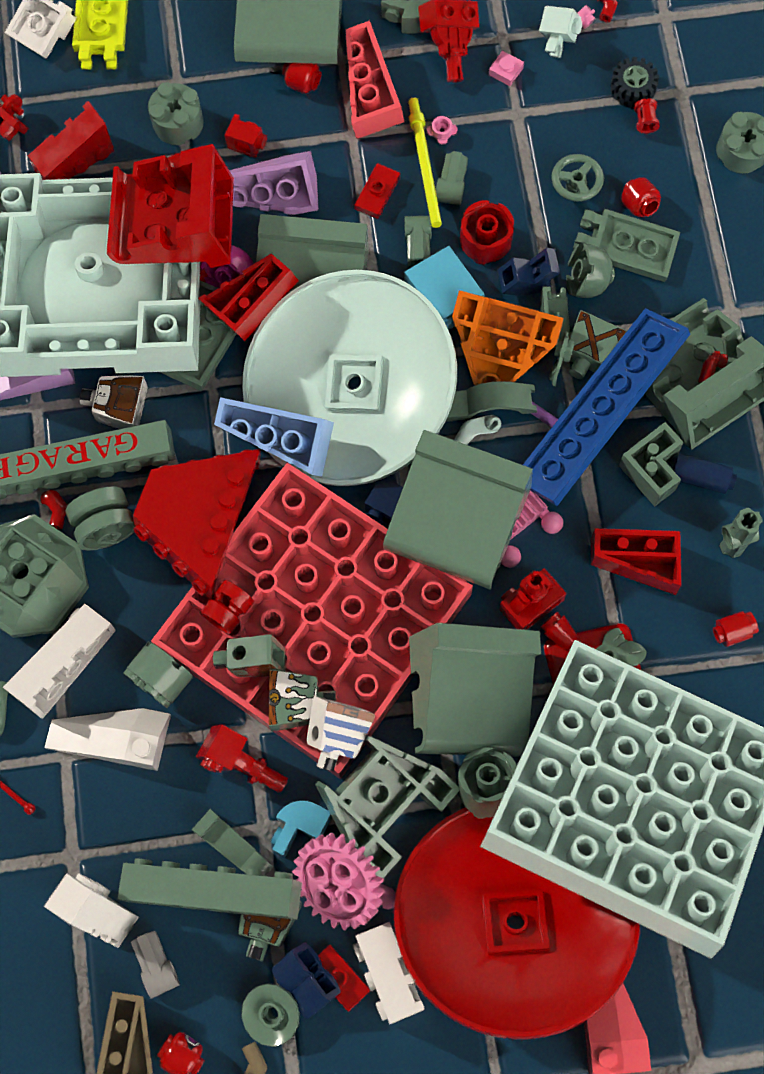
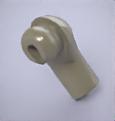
(255, 1059)

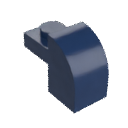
(528, 276)

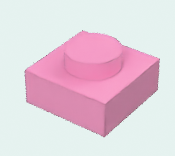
(506, 68)

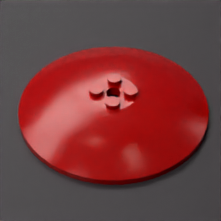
(480, 970)

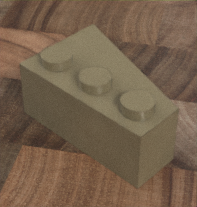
(125, 1037)

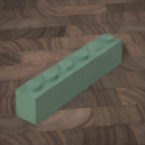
(210, 890)

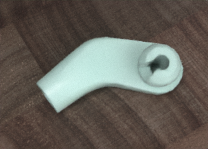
(477, 426)

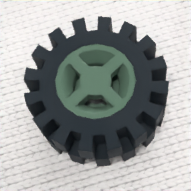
(643, 77)

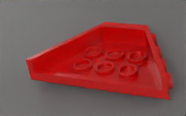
(192, 513)

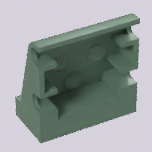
(287, 31)
(313, 245)
(709, 406)
(458, 509)
(473, 688)

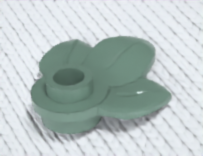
(564, 352)
(621, 649)

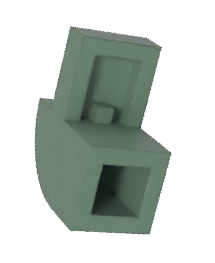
(403, 12)

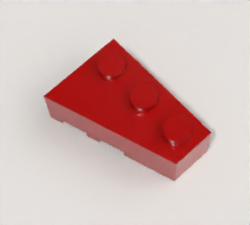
(74, 148)
(251, 295)
(640, 555)

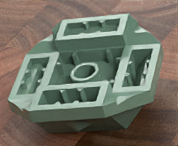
(53, 581)

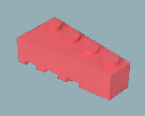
(371, 89)

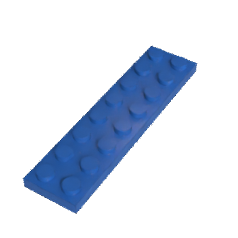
(603, 404)

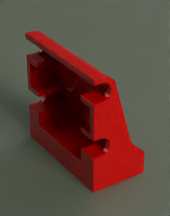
(172, 210)

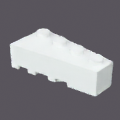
(60, 661)

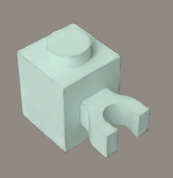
(558, 26)

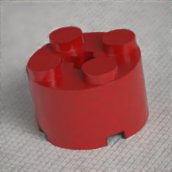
(486, 231)

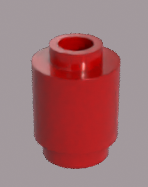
(735, 628)

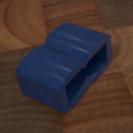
(306, 980)

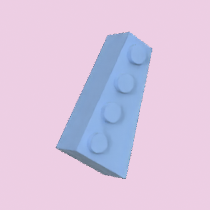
(288, 435)

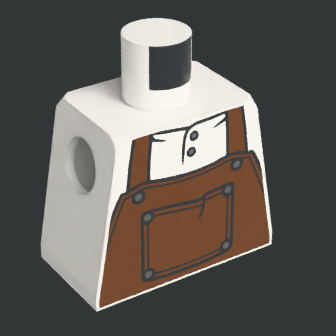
(117, 400)

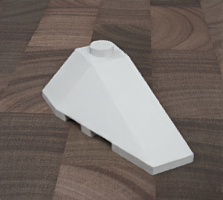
(118, 737)

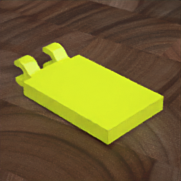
(99, 30)

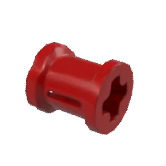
(647, 118)

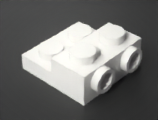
(41, 24)

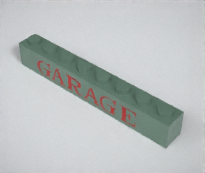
(86, 458)

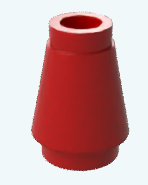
(560, 631)

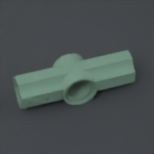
(740, 532)

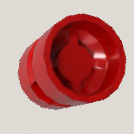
(227, 607)

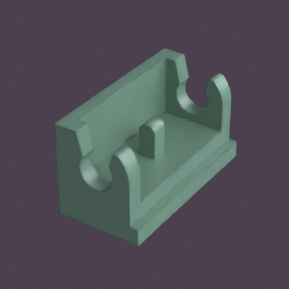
(556, 305)

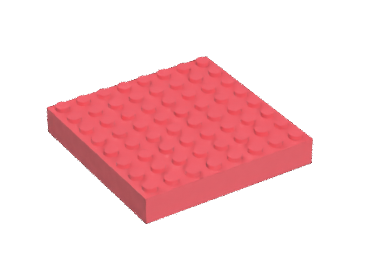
(325, 596)

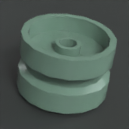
(100, 518)

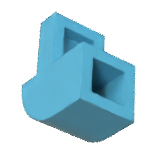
(299, 817)

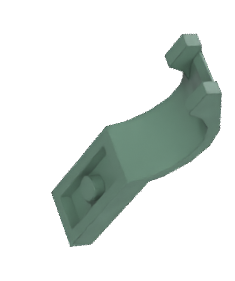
(491, 397)

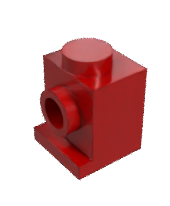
(245, 137)

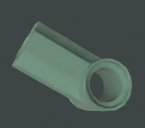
(451, 184)
(418, 238)

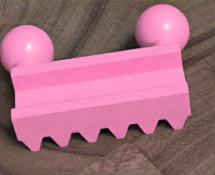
(533, 509)

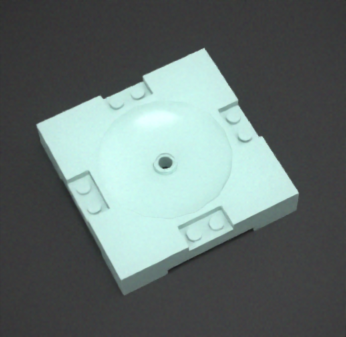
(74, 304)

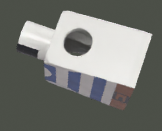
(337, 730)

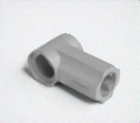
(157, 971)

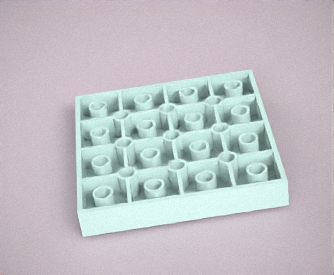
(637, 799)

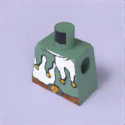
(292, 699)

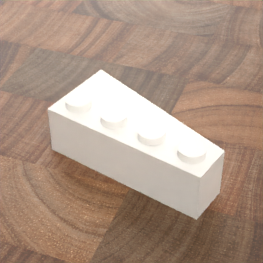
(89, 908)

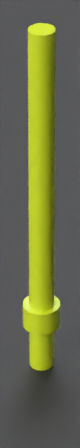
(417, 123)

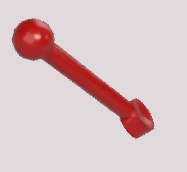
(29, 808)

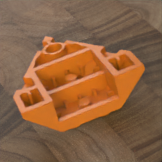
(501, 337)

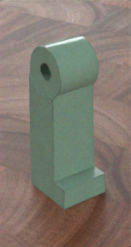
(230, 844)

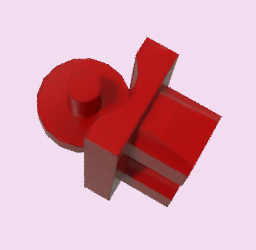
(11, 124)

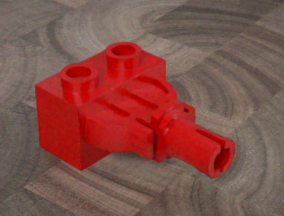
(451, 30)
(532, 600)
(224, 751)

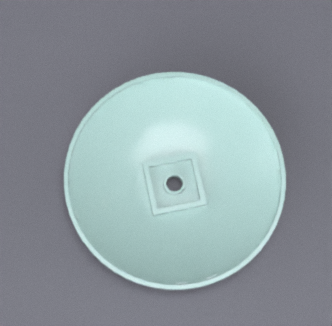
(349, 329)

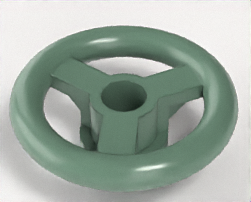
(577, 189)

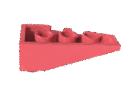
(616, 1038)

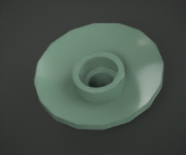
(258, 1017)

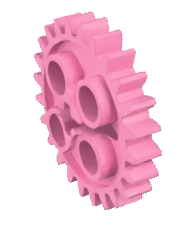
(338, 881)

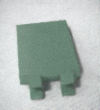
(631, 242)

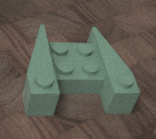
(379, 794)

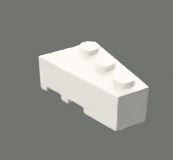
(388, 974)

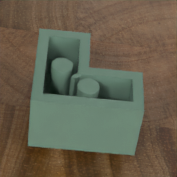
(648, 464)

